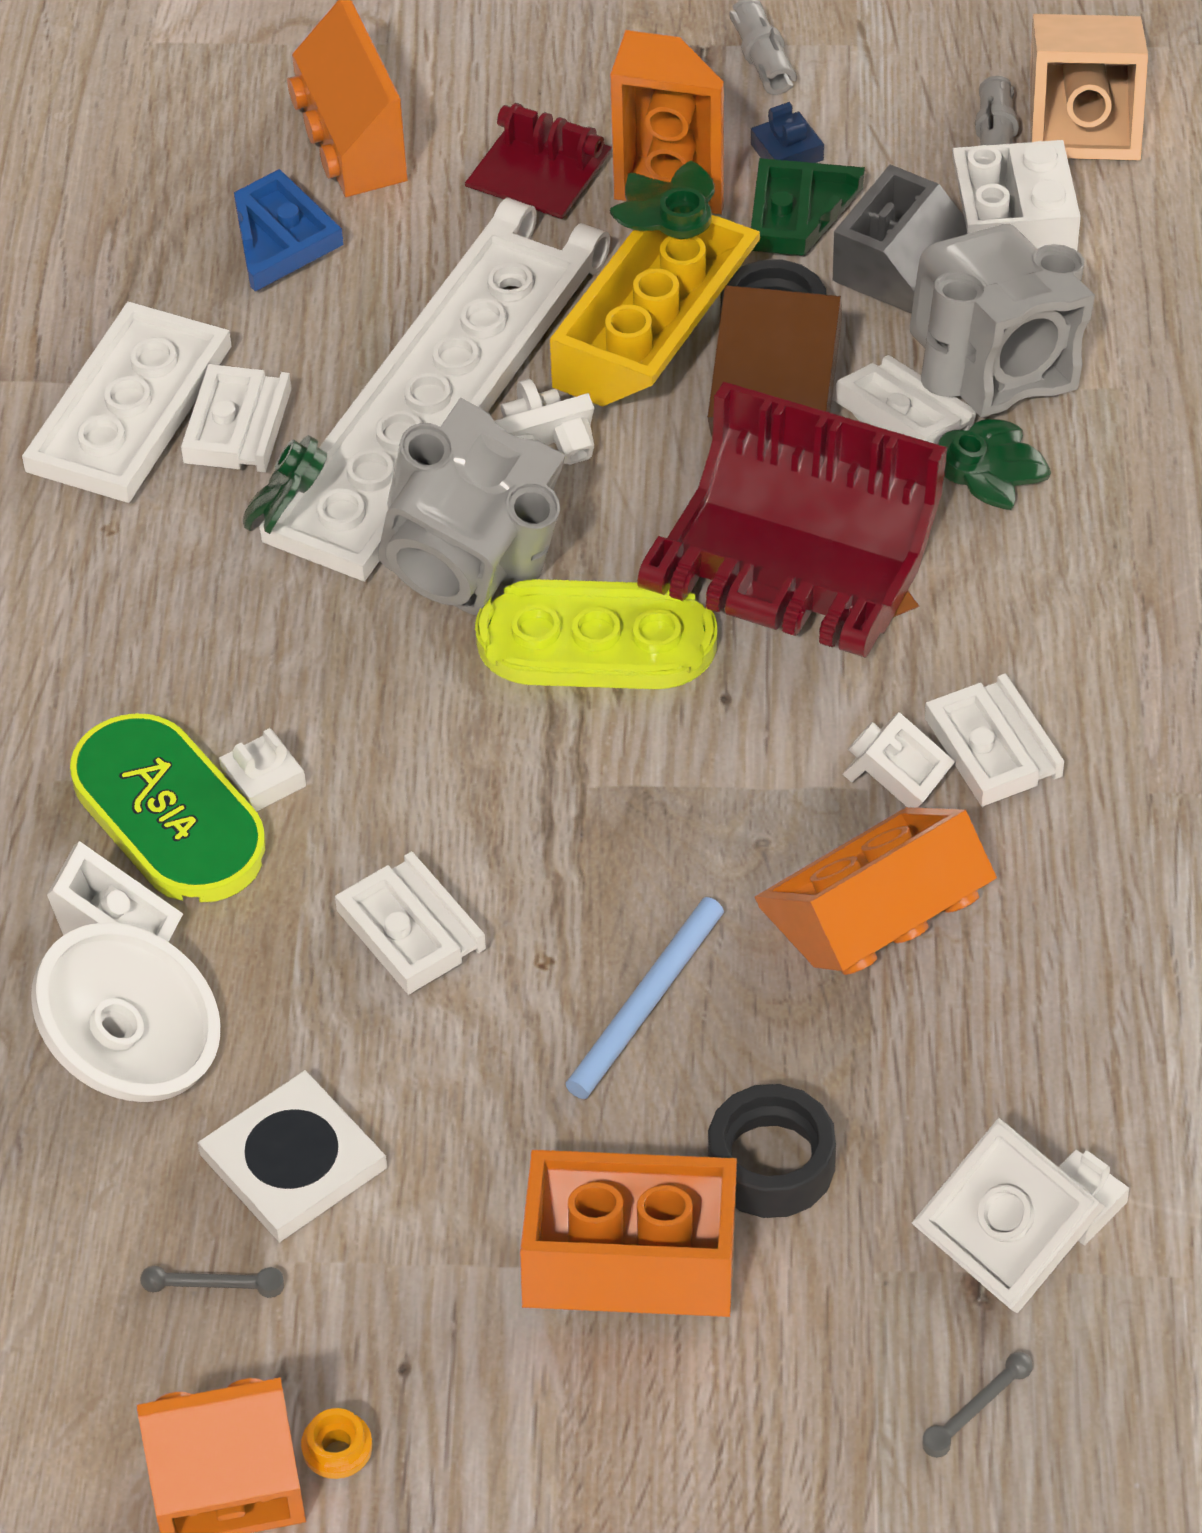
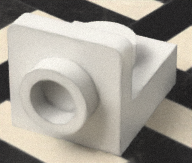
(899, 760)

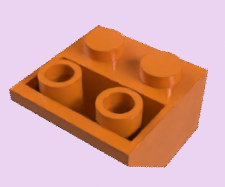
(222, 1459)

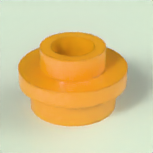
(335, 1426)

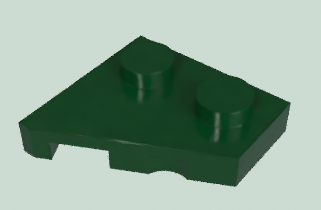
(800, 202)

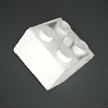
(1019, 187)

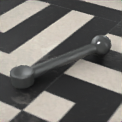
(268, 1281)
(938, 1438)

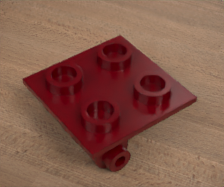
(539, 160)

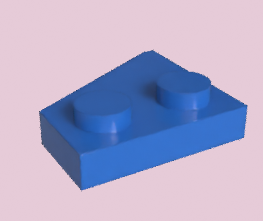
(281, 228)

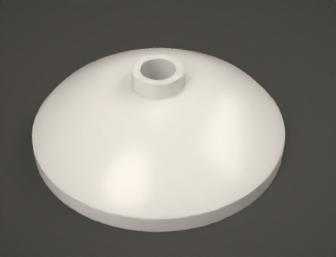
(141, 994)

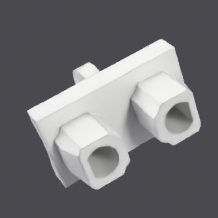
(550, 420)

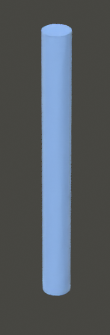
(644, 998)

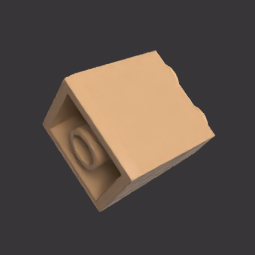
(1089, 84)

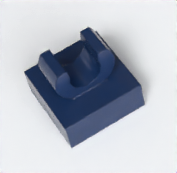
(787, 137)

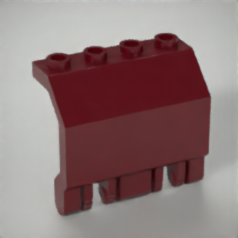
(802, 520)

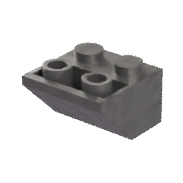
(888, 231)

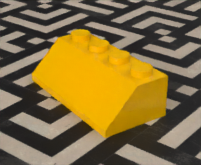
(644, 309)

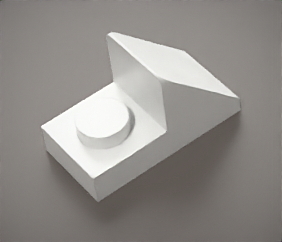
(98, 892)

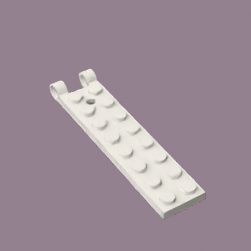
(459, 346)

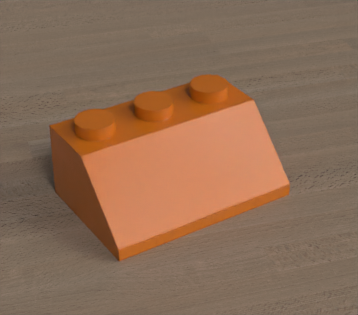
(349, 103)
(665, 112)
(880, 887)
(629, 1233)

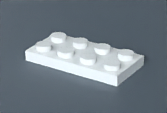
(126, 402)

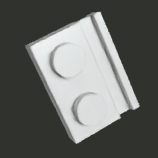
(897, 401)
(236, 418)
(993, 740)
(410, 922)

